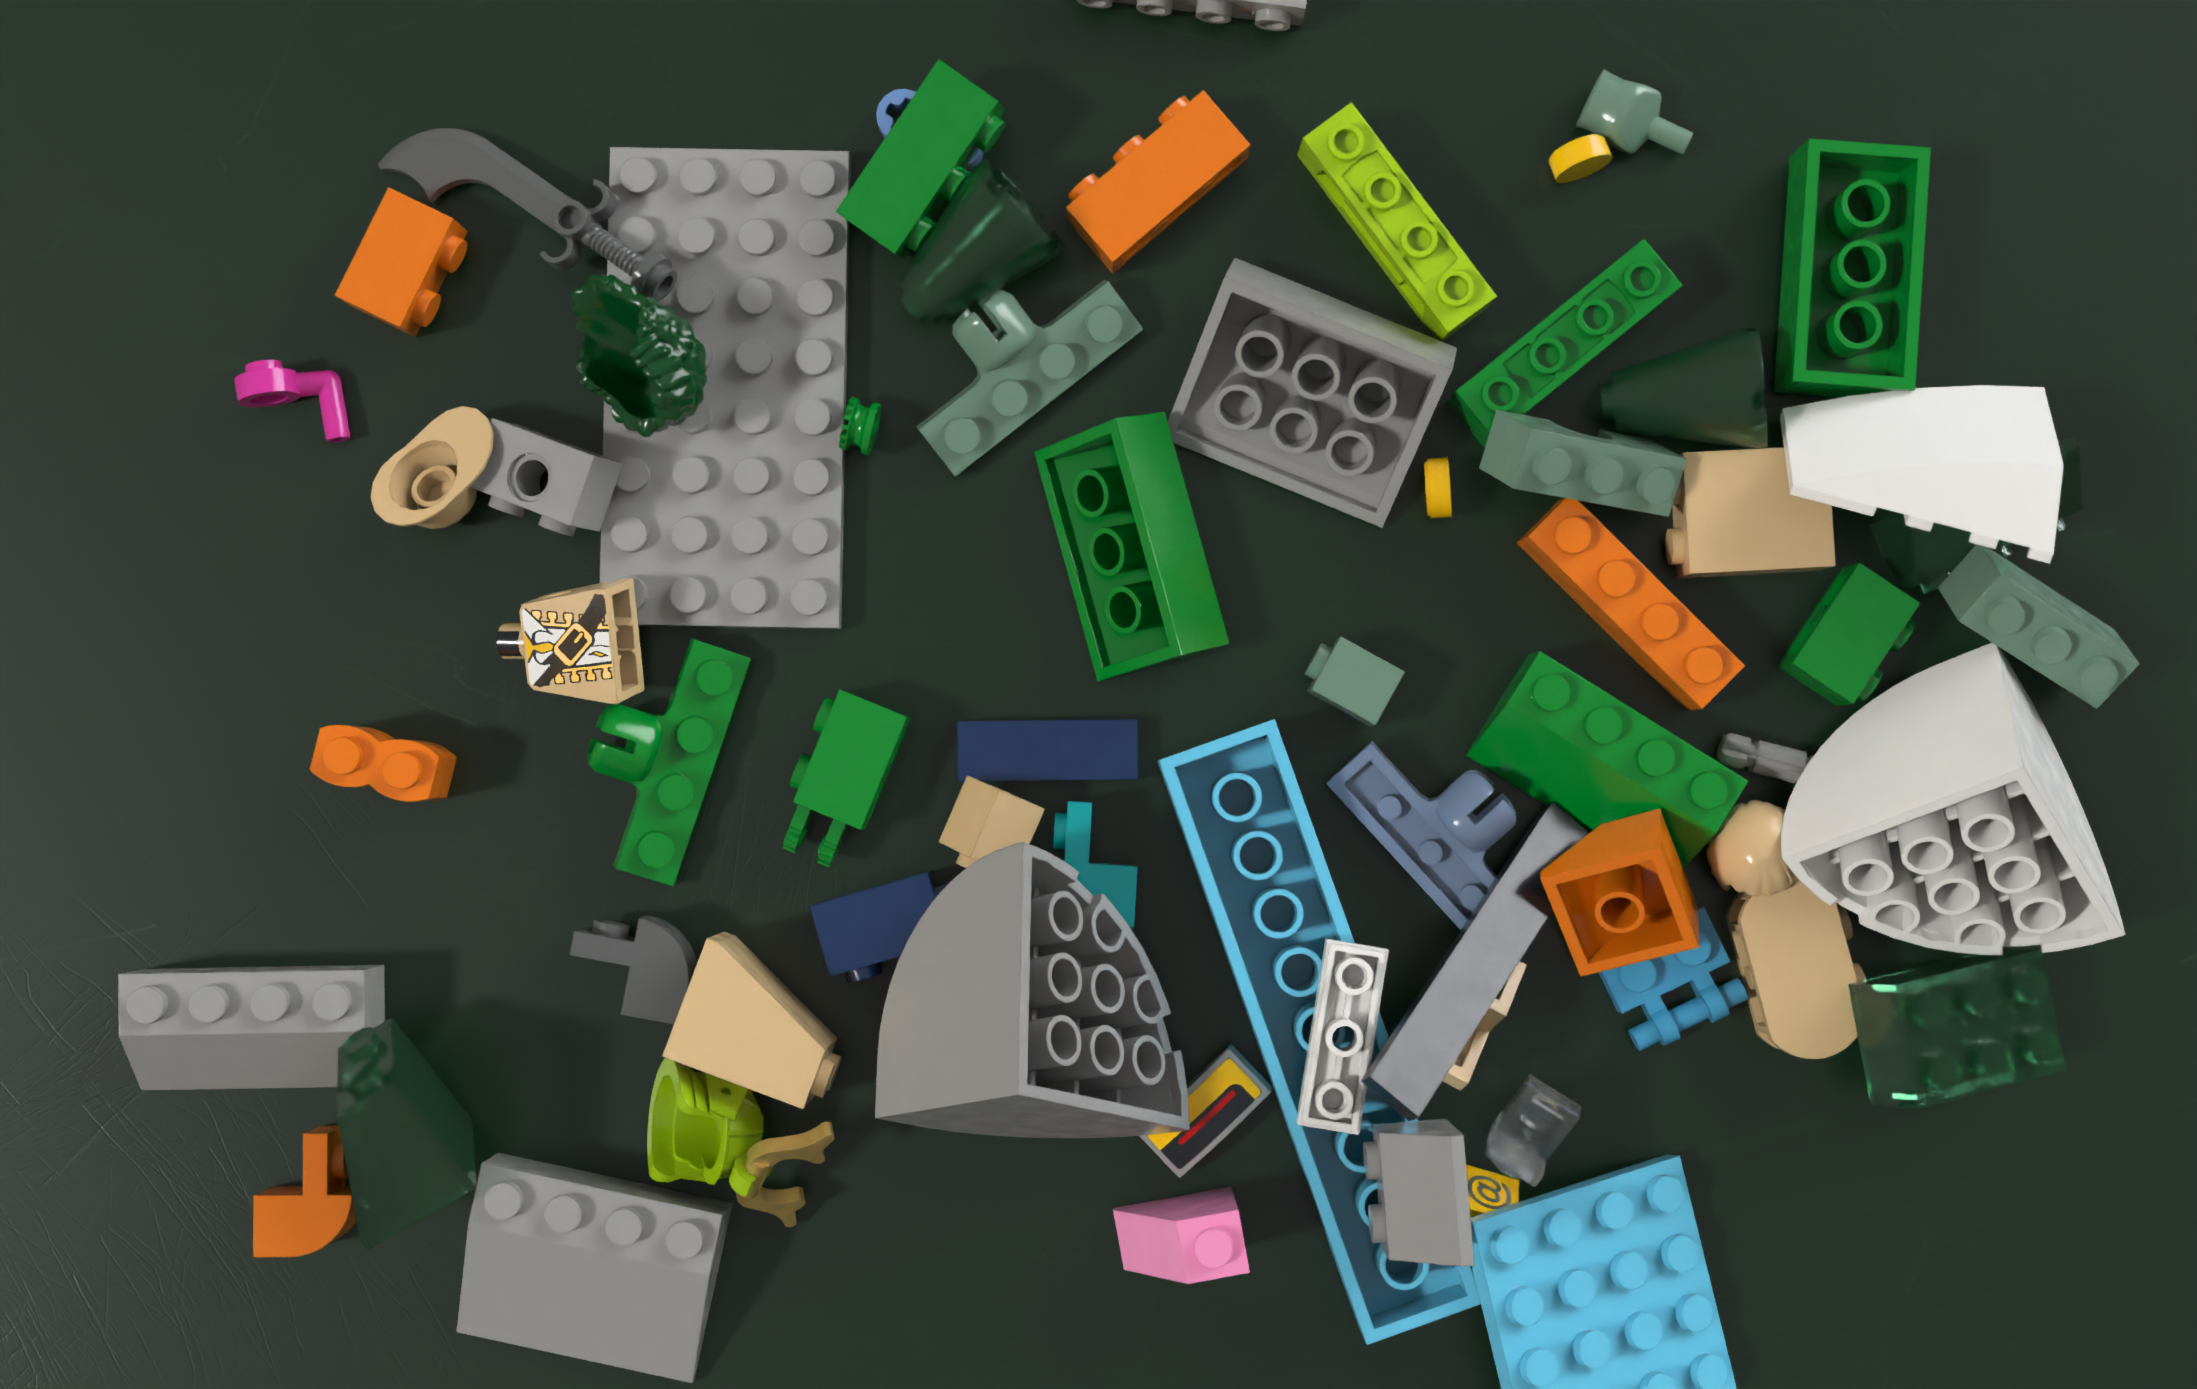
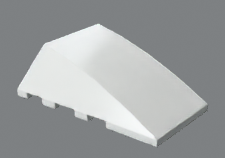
(1938, 456)

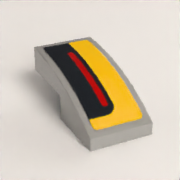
(1217, 1103)

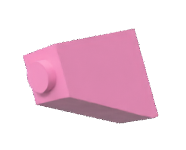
(1183, 1237)

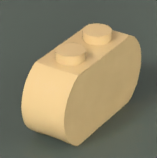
(1796, 969)

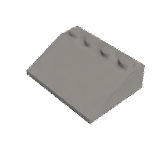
(1309, 392)
(591, 1266)

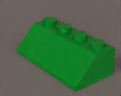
(1131, 545)
(1601, 758)

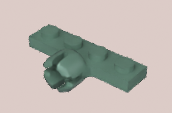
(1022, 368)

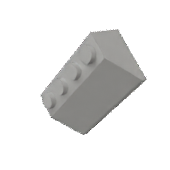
(244, 1024)

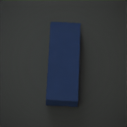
(1048, 750)

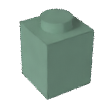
(1352, 680)

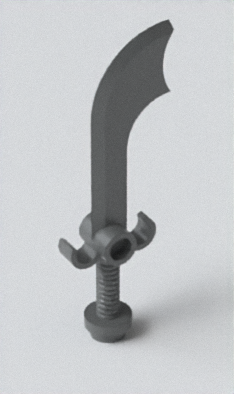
(457, 157)

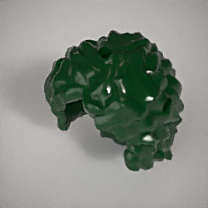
(637, 355)

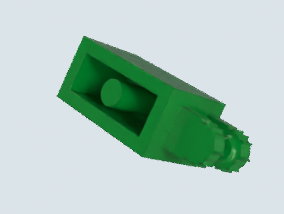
(844, 770)

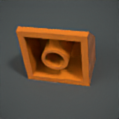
(1623, 895)

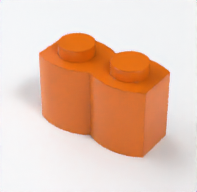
(389, 765)

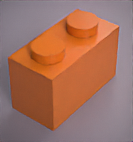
(403, 263)

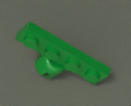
(670, 758)

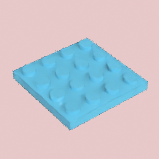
(1601, 1286)

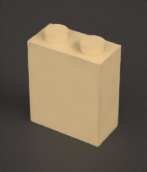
(1740, 519)

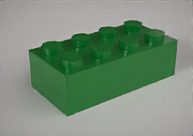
(1852, 268)

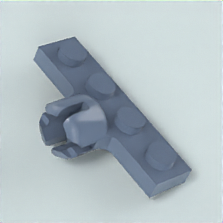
(1430, 837)

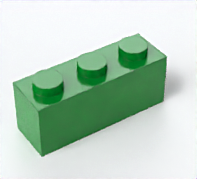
(923, 160)

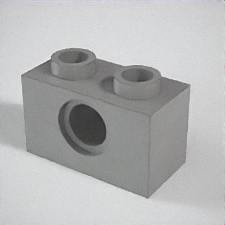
(577, 483)

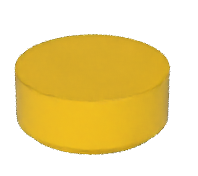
(1579, 158)
(1437, 487)

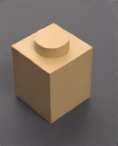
(988, 821)

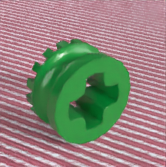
(861, 427)

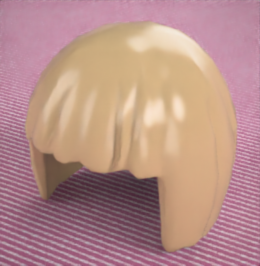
(1748, 850)

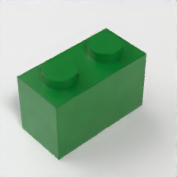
(1850, 636)

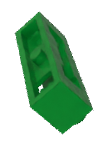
(1566, 340)

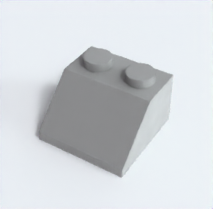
(1420, 1192)

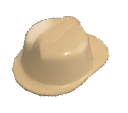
(433, 473)

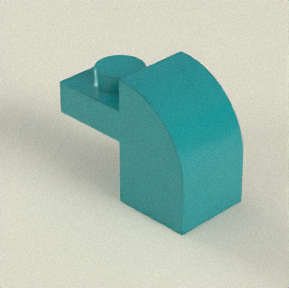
(1113, 880)

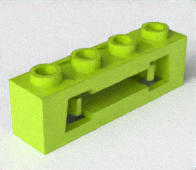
(1395, 223)

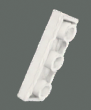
(1350, 997)

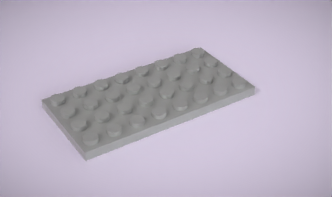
(745, 498)

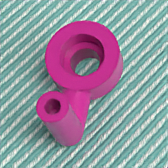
(272, 385)

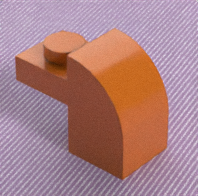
(310, 1216)

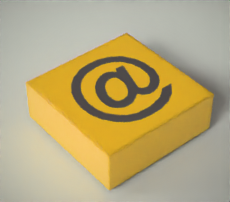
(1490, 1190)

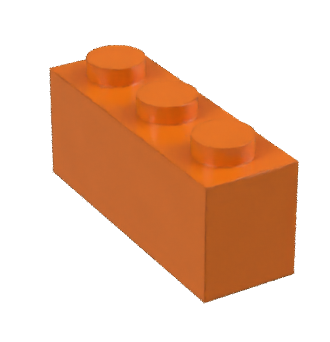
(1156, 179)

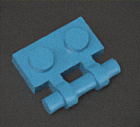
(1647, 980)

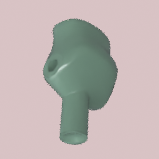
(1629, 116)

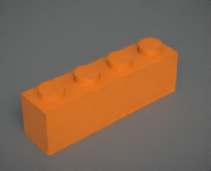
(1630, 604)

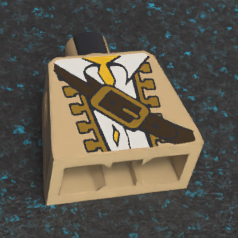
(579, 642)

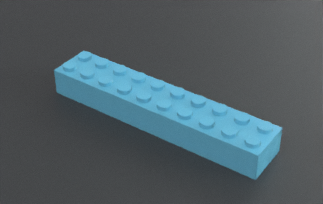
(1273, 918)

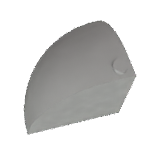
(1027, 1013)

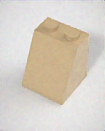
(751, 1028)

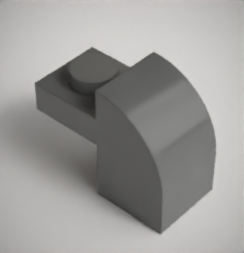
(658, 962)

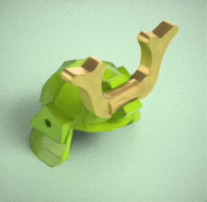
(715, 1131)

